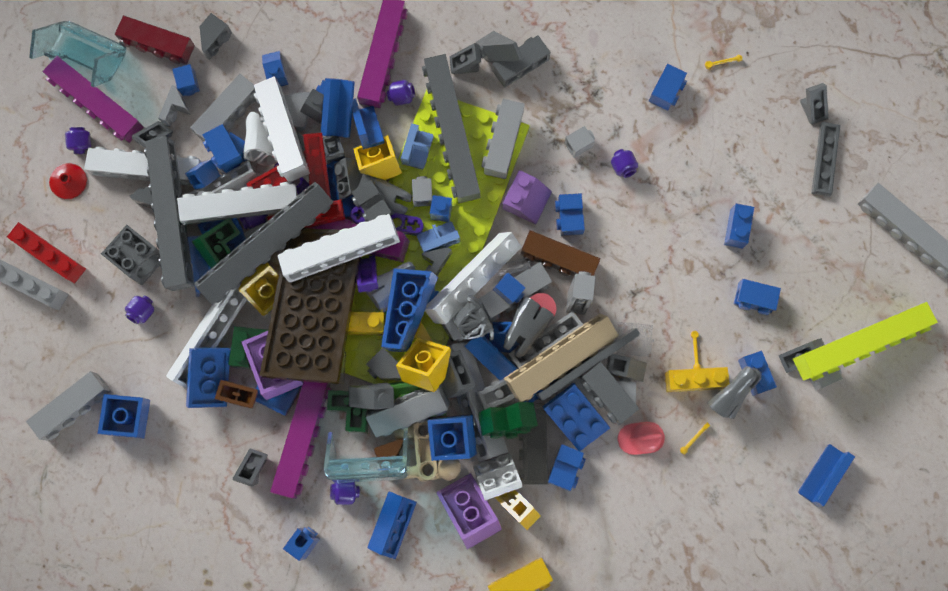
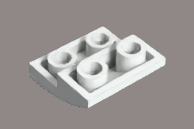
(497, 476)

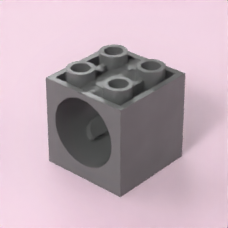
(133, 255)

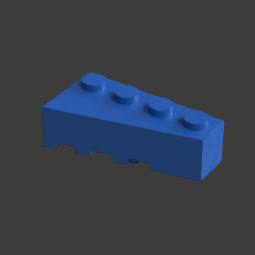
(406, 306)

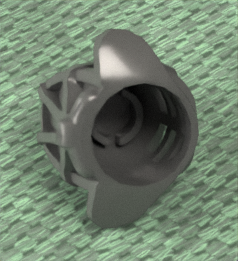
(474, 320)

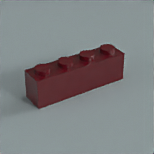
(154, 40)

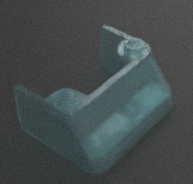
(81, 46)
(366, 468)

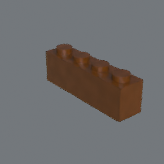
(558, 255)

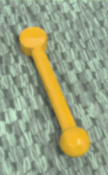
(709, 64)
(694, 335)
(684, 450)

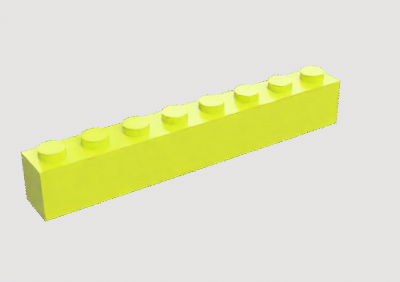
(864, 341)

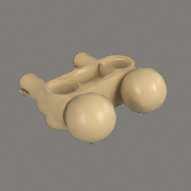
(442, 468)

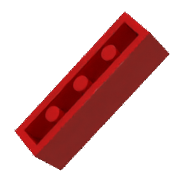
(46, 252)

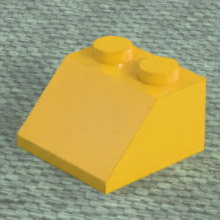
(378, 160)
(261, 288)
(424, 364)

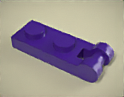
(367, 275)

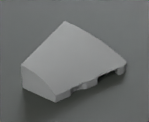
(295, 103)

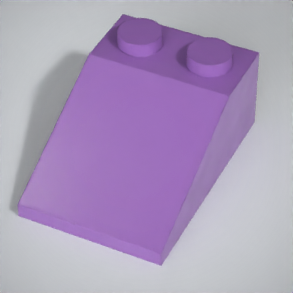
(268, 387)
(469, 511)

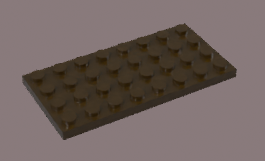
(310, 320)

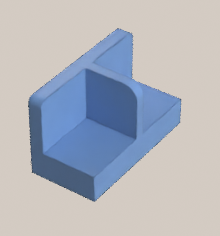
(416, 147)
(438, 237)

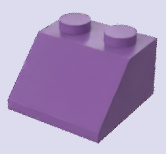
(526, 197)

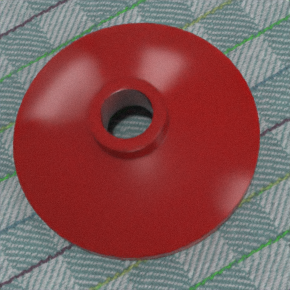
(73, 186)

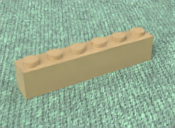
(561, 357)

